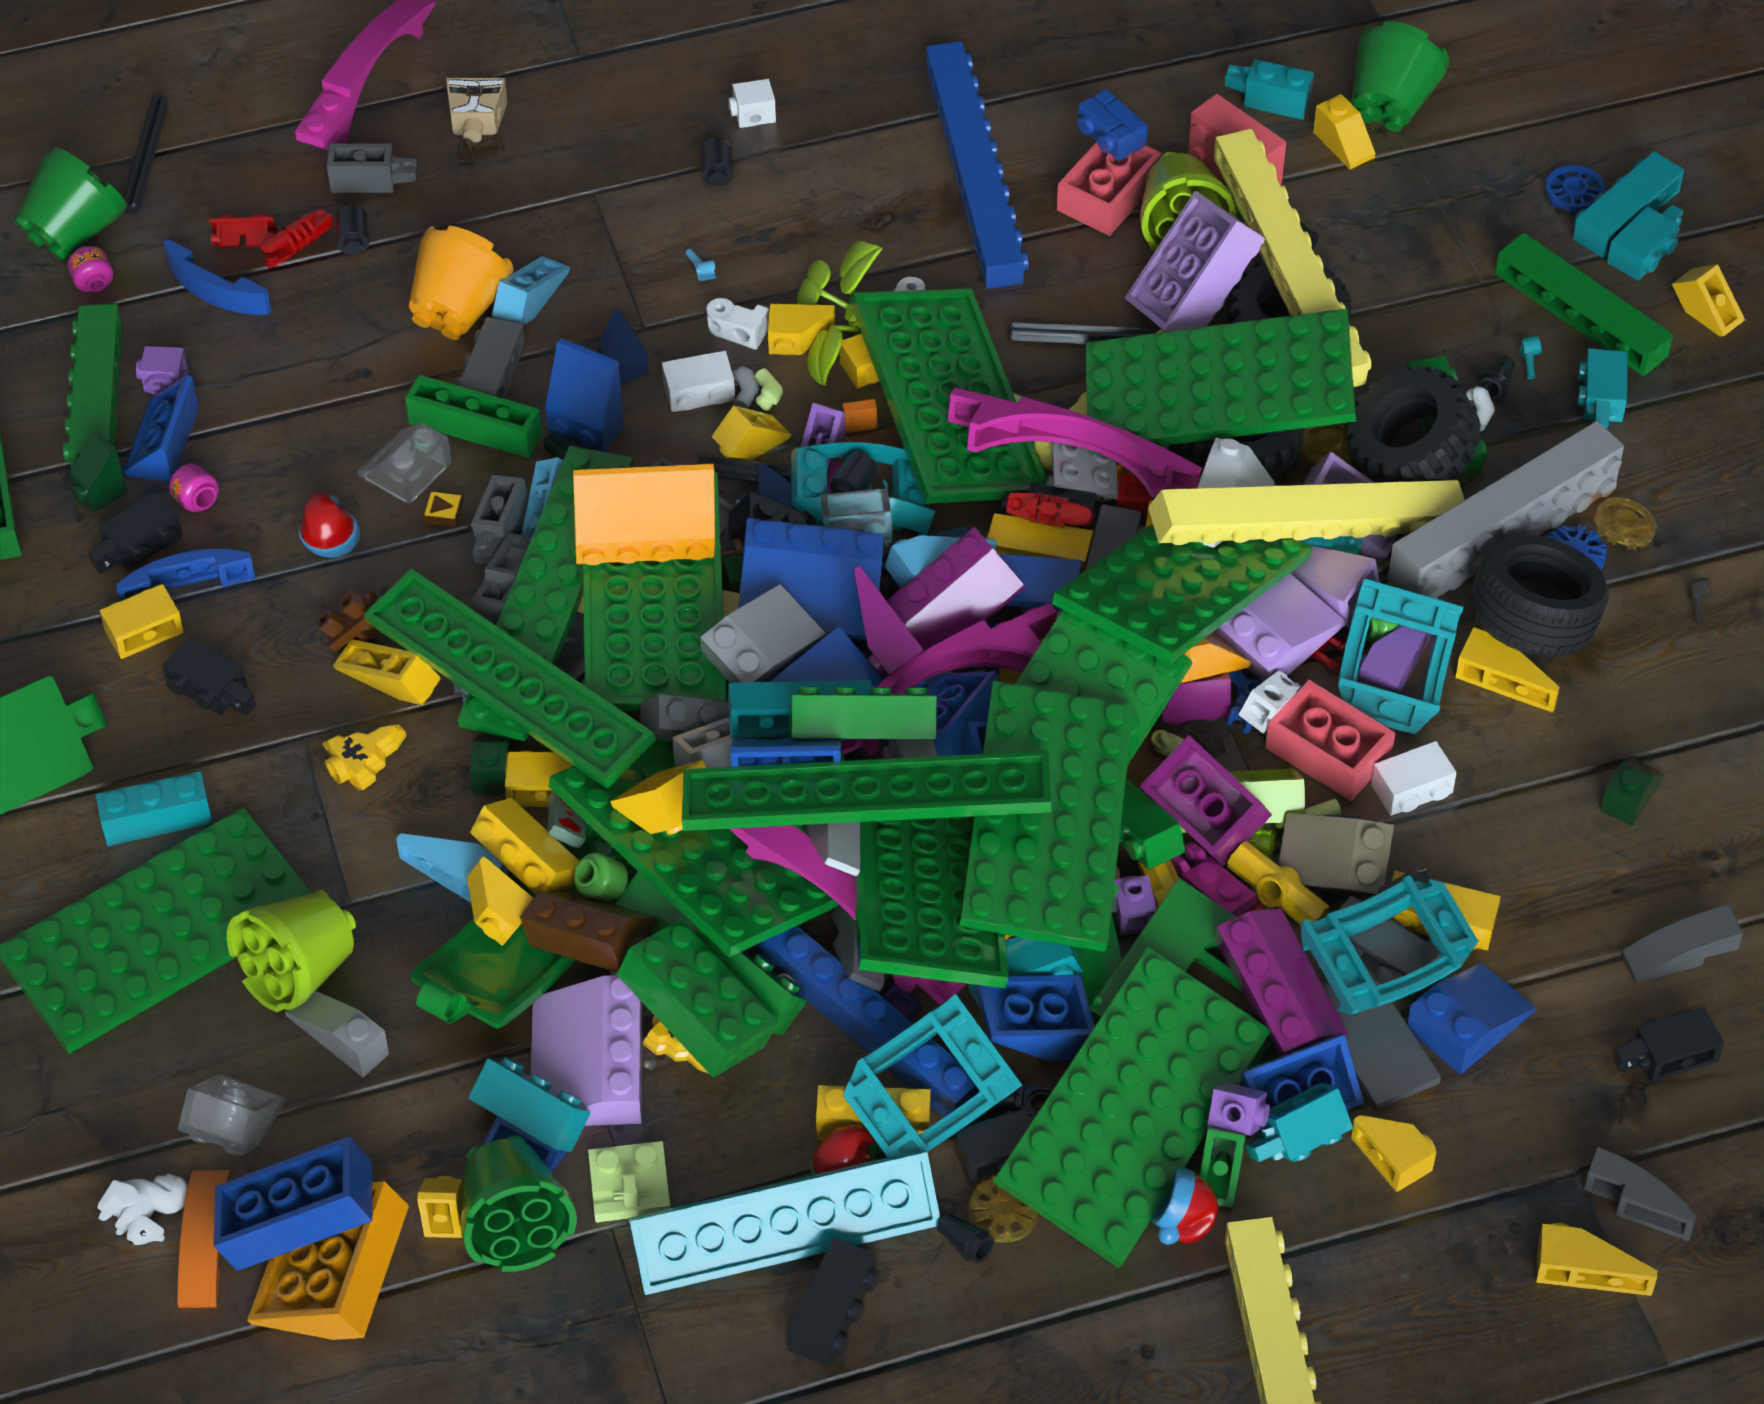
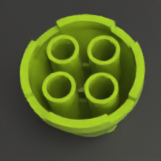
(1169, 189)
(290, 947)

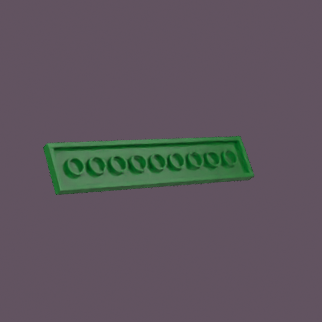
(546, 585)
(510, 678)
(866, 790)

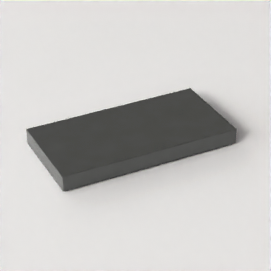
(1385, 1053)

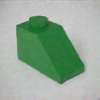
(1223, 1163)

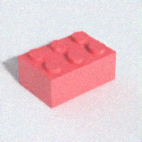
(1220, 118)
(1103, 189)
(1329, 740)

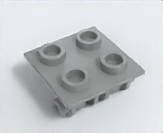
(1083, 472)

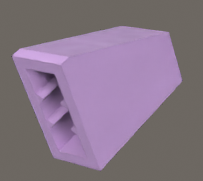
(1337, 578)

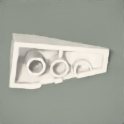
(1233, 466)

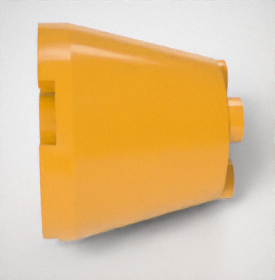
(455, 280)

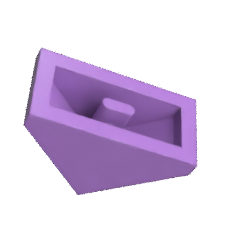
(824, 426)

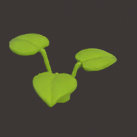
(827, 344)

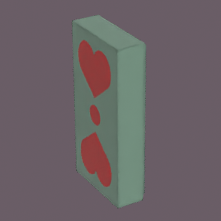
(564, 822)

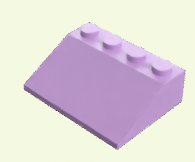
(1194, 266)
(1281, 628)
(592, 1047)

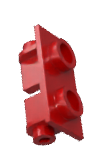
(229, 230)

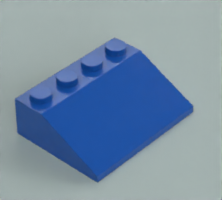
(813, 567)

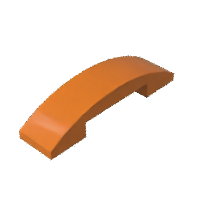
(197, 1255)

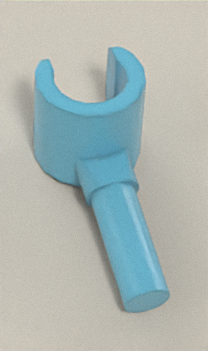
(705, 269)

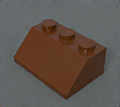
(584, 928)

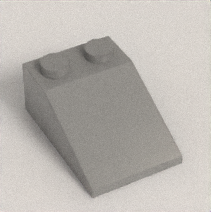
(761, 638)

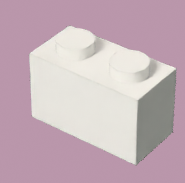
(698, 381)
(1413, 778)

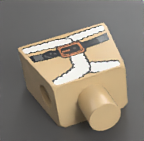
(476, 106)

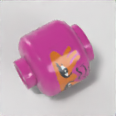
(90, 267)
(193, 487)

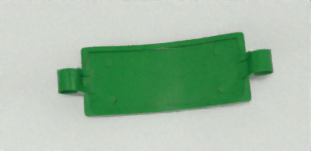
(43, 740)
(491, 979)

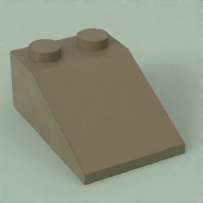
(1337, 853)

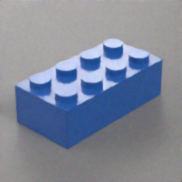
(293, 1203)

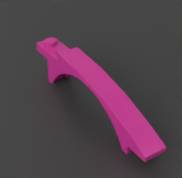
(333, 110)
(1004, 422)
(1004, 646)
(795, 851)

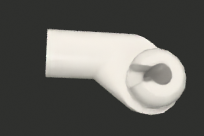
(1481, 400)

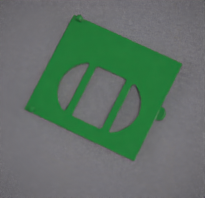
(1180, 933)

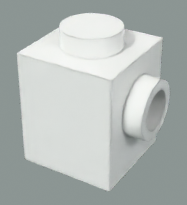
(753, 103)

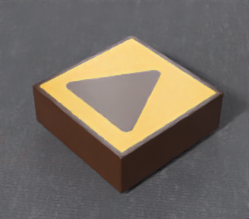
(443, 509)

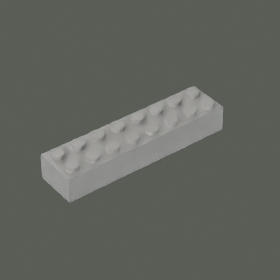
(1521, 503)

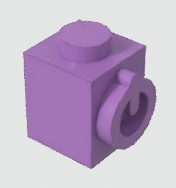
(161, 368)
(1134, 904)
(1238, 1108)

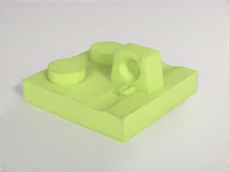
(628, 1180)

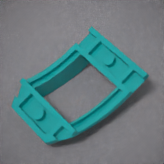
(810, 482)
(1408, 611)
(1344, 968)
(969, 1047)

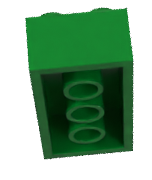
(697, 998)

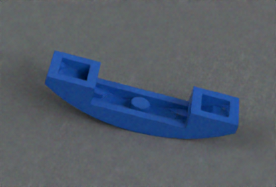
(239, 297)
(189, 568)

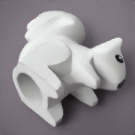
(137, 1200)

